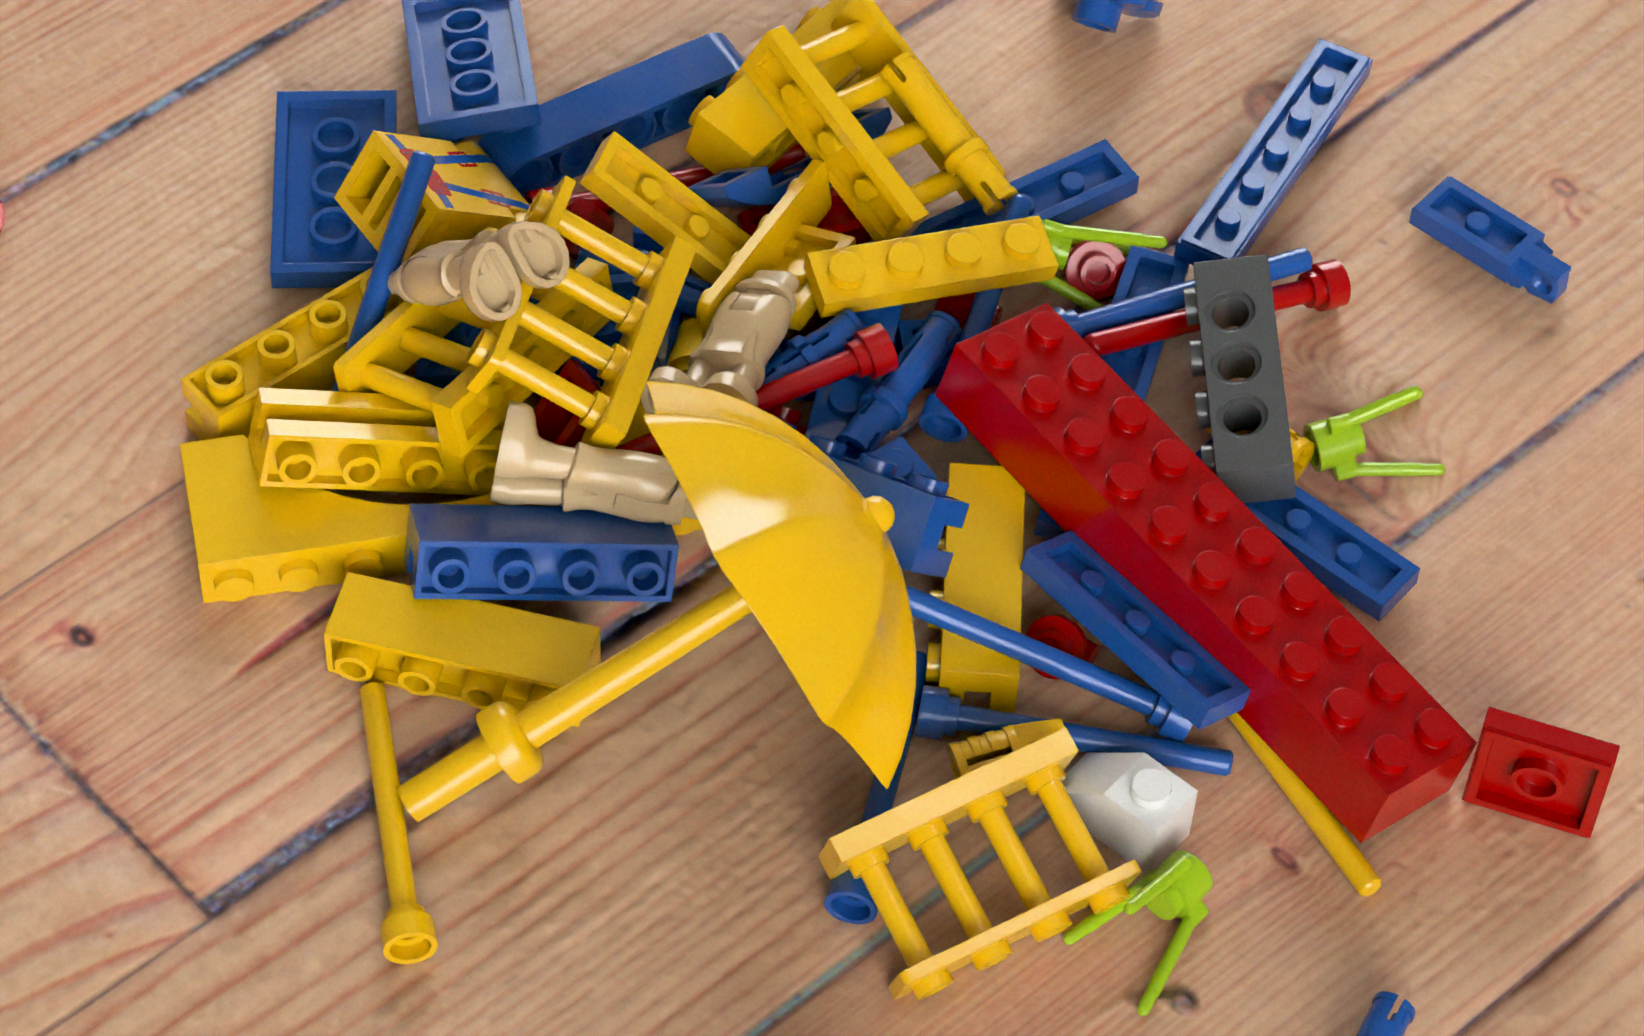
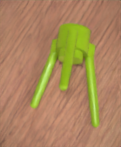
(1065, 236)
(1342, 439)
(1168, 893)

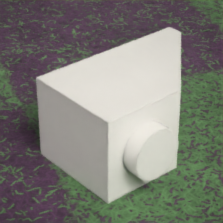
(1132, 805)

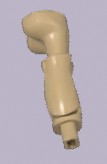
(484, 269)
(739, 339)
(583, 477)

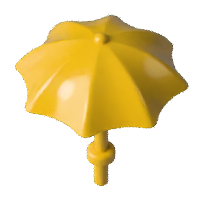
(798, 556)

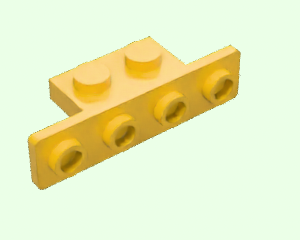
(782, 245)

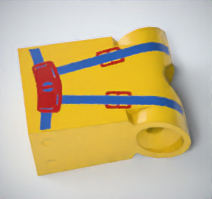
(459, 201)

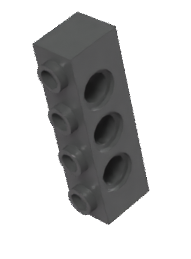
(1240, 295)

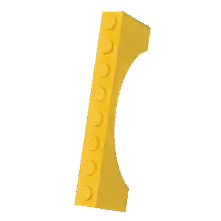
(291, 537)

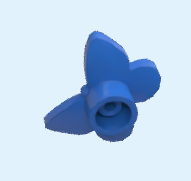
(1105, 14)

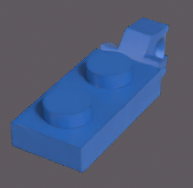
(1491, 238)

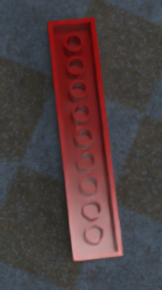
(1161, 518)

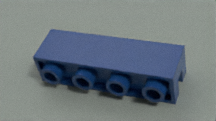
(918, 504)
(537, 554)

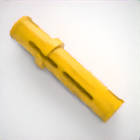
(963, 152)

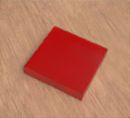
(1540, 772)

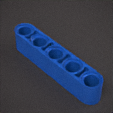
(636, 102)

